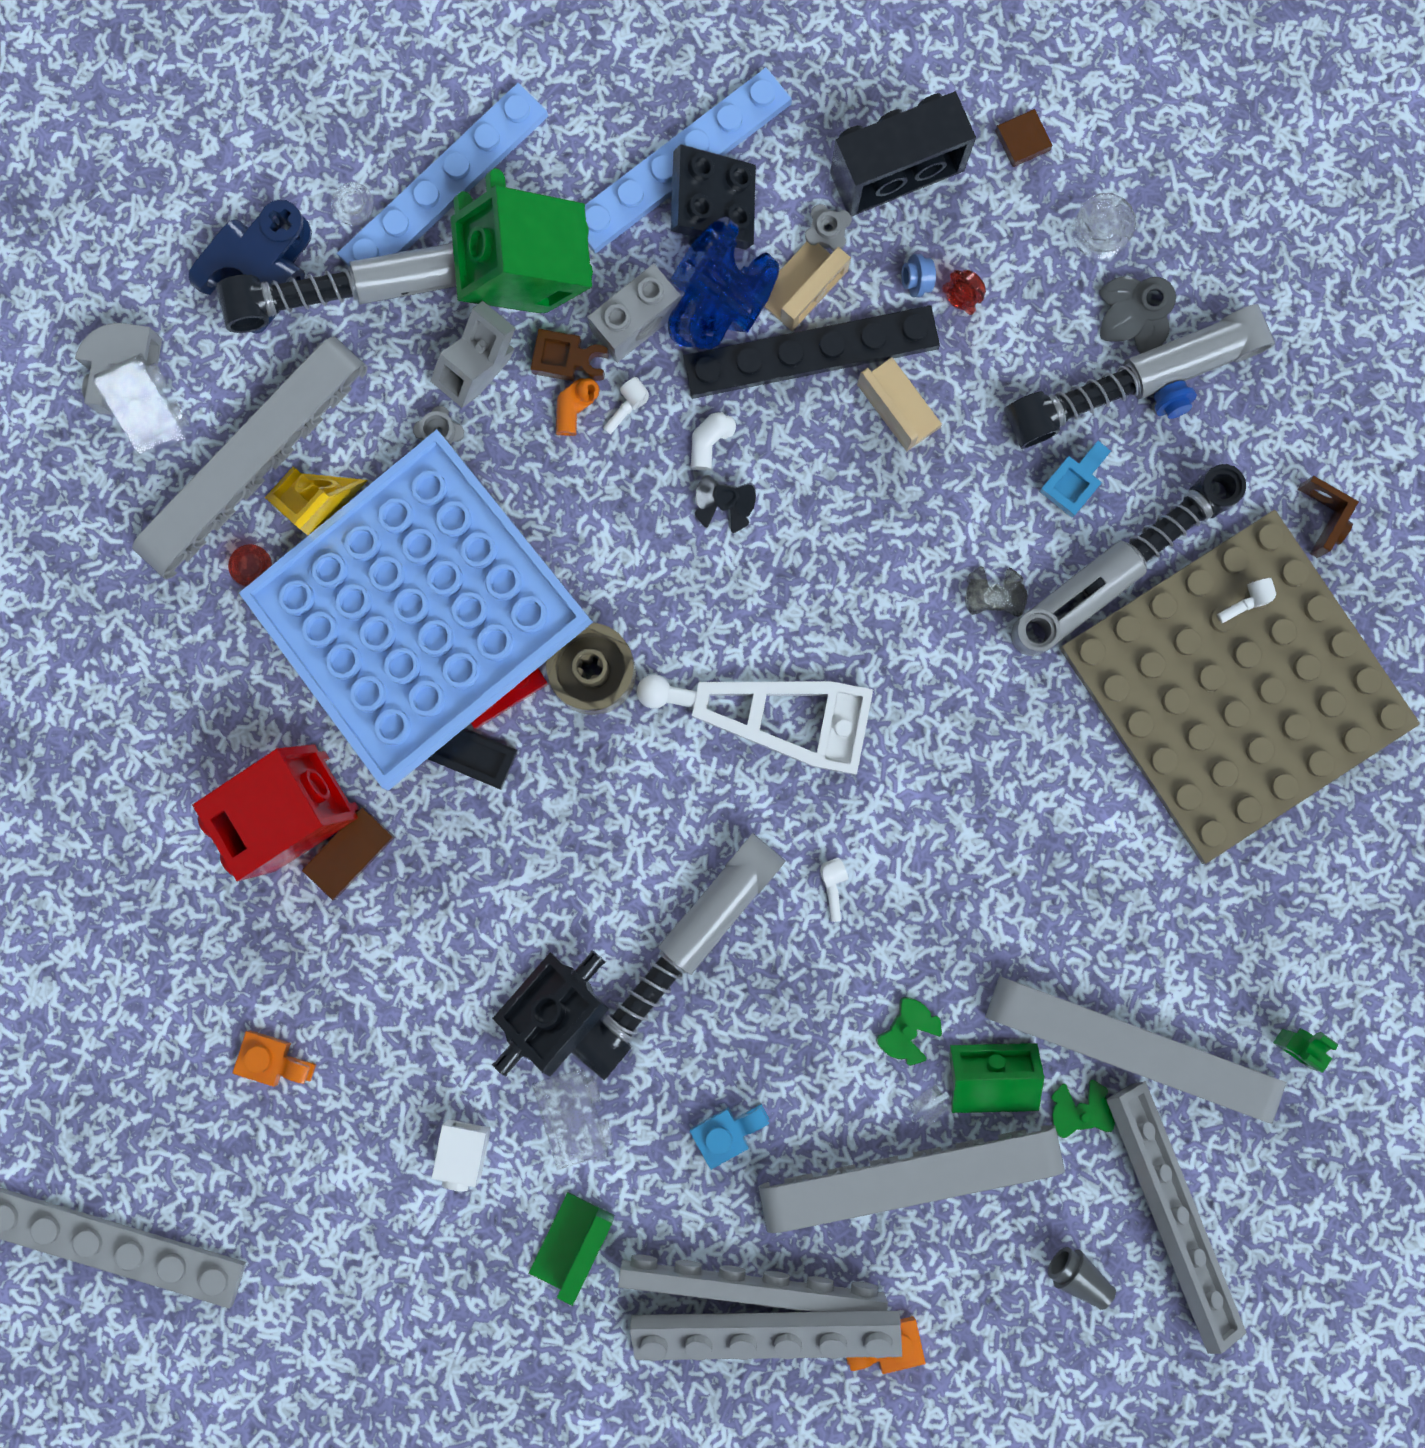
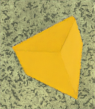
(312, 498)

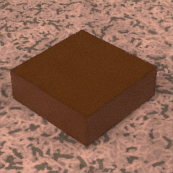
(1023, 138)

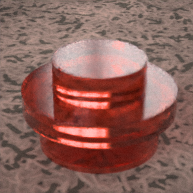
(248, 563)

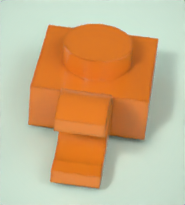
(266, 1060)
(911, 1352)

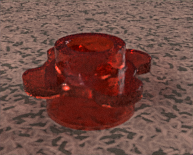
(965, 290)

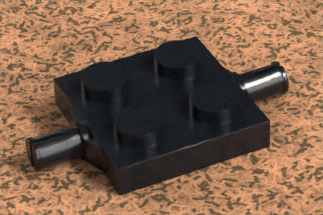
(550, 1014)

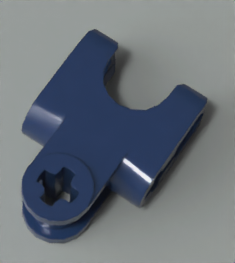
(258, 251)

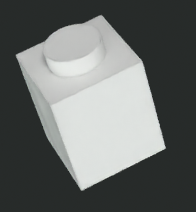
(460, 1155)

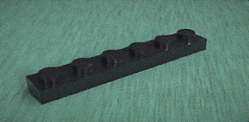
(811, 352)

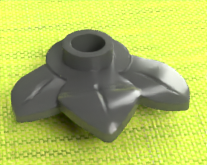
(1133, 316)

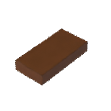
(348, 854)

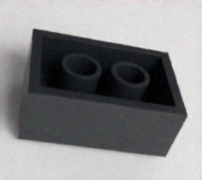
(901, 152)

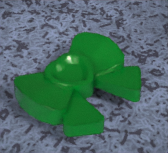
(897, 1040)
(1082, 1116)

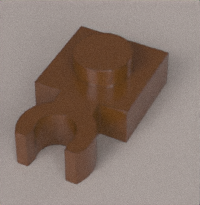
(560, 356)

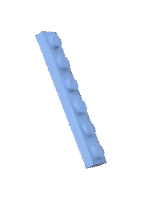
(452, 172)
(651, 180)

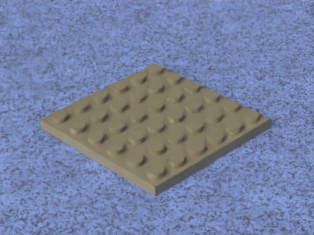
(1243, 710)

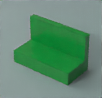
(996, 1078)
(571, 1246)

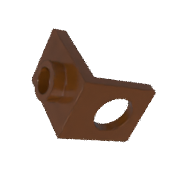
(1339, 524)

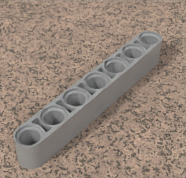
(248, 455)
(1136, 1050)
(911, 1181)

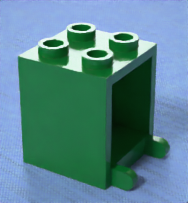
(519, 248)

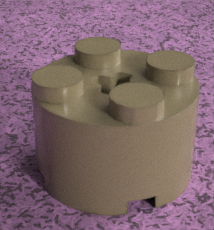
(601, 692)

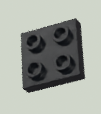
(712, 188)

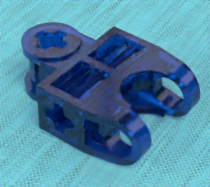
(716, 290)

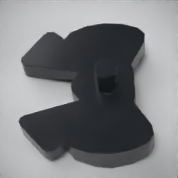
(737, 499)

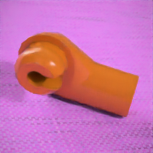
(572, 402)

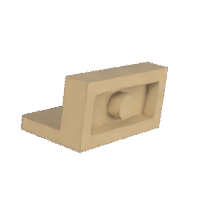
(805, 282)
(898, 403)

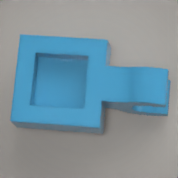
(1074, 482)
(723, 1135)

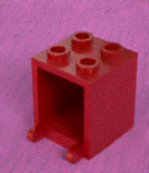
(274, 811)

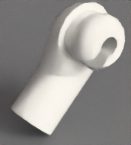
(706, 435)

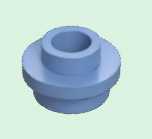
(918, 275)

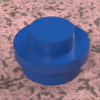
(1174, 399)

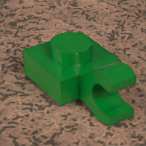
(1307, 1048)

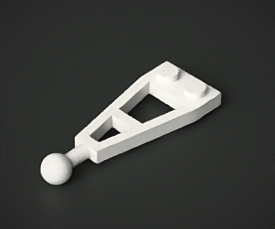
(841, 727)

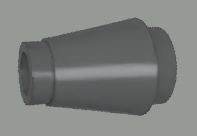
(1080, 1278)

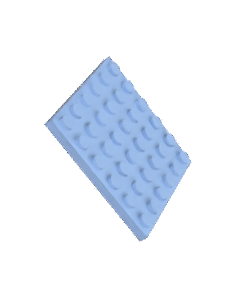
(414, 609)

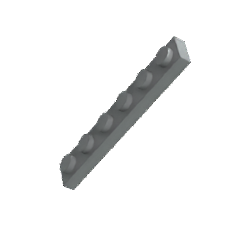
(1176, 1217)
(119, 1249)
(734, 1286)
(766, 1335)

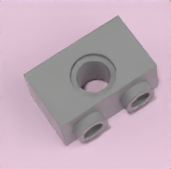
(634, 312)

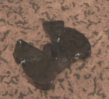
(1009, 597)

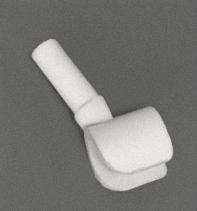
(635, 396)
(1260, 592)
(832, 874)

